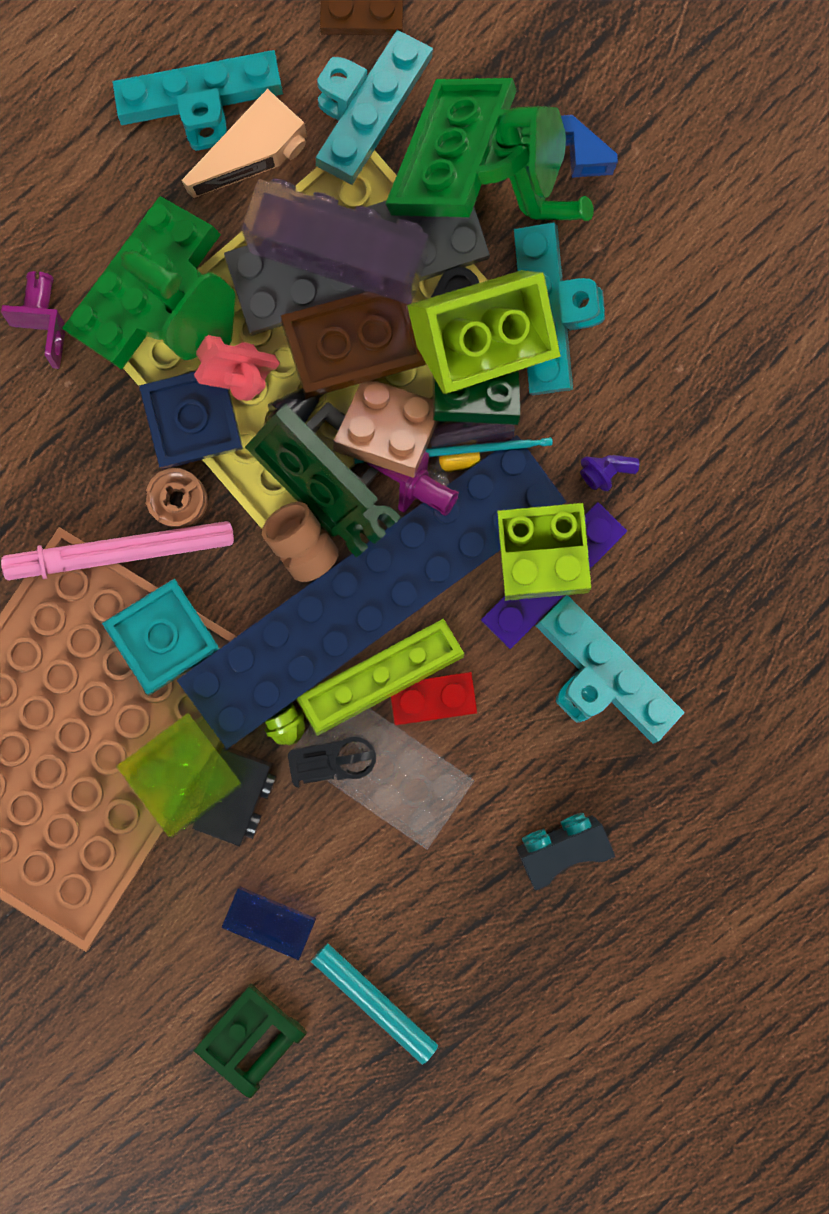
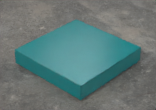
(161, 637)

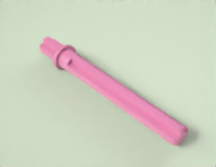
(116, 550)

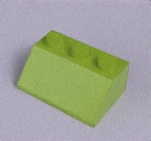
(485, 329)

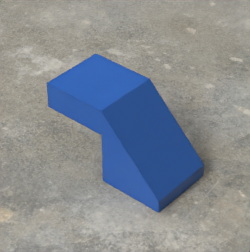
(587, 151)

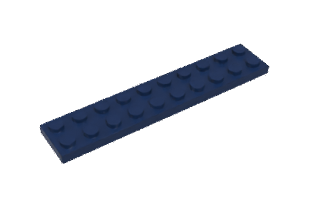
(363, 597)

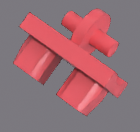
(234, 367)

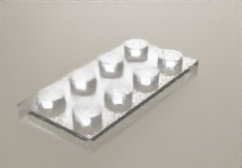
(408, 782)

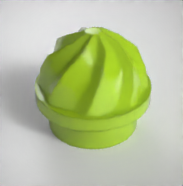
(286, 726)

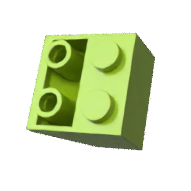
(544, 551)

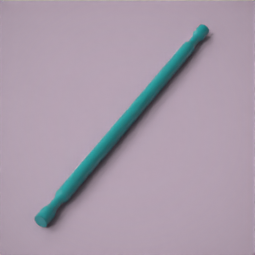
(485, 447)

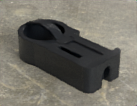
(323, 761)

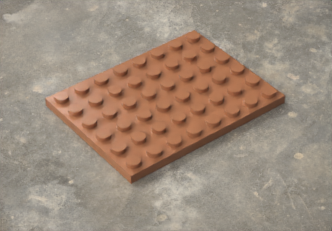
(66, 721)

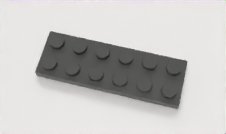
(274, 289)

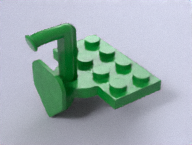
(476, 140)
(157, 291)

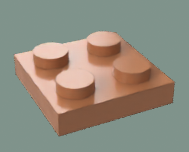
(386, 427)

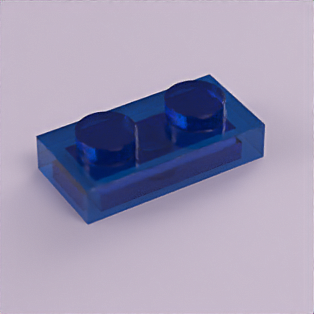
(268, 923)

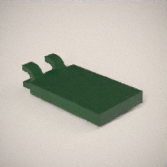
(320, 480)

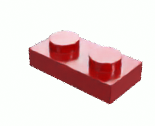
(435, 699)

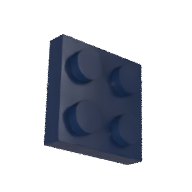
(189, 420)

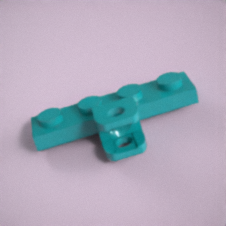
(197, 93)
(366, 102)
(540, 252)
(605, 674)

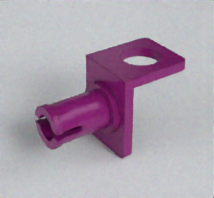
(37, 315)
(422, 488)

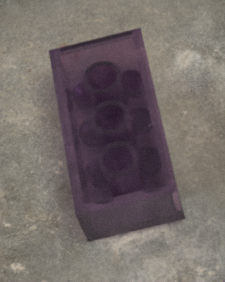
(335, 240)

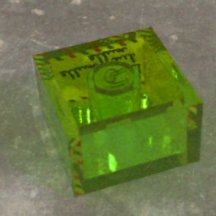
(179, 776)

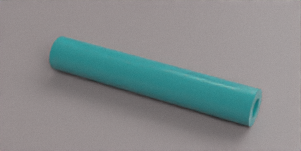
(374, 1003)

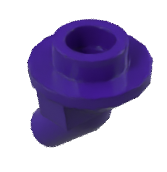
(599, 471)

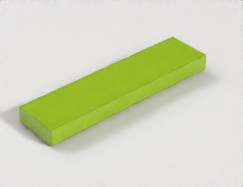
(380, 677)

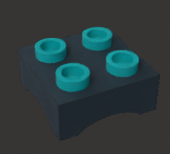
(576, 842)

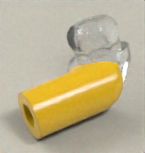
(447, 464)

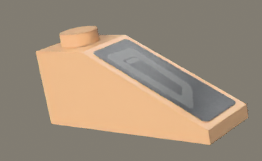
(253, 145)

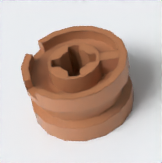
(194, 498)

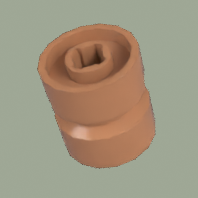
(300, 542)

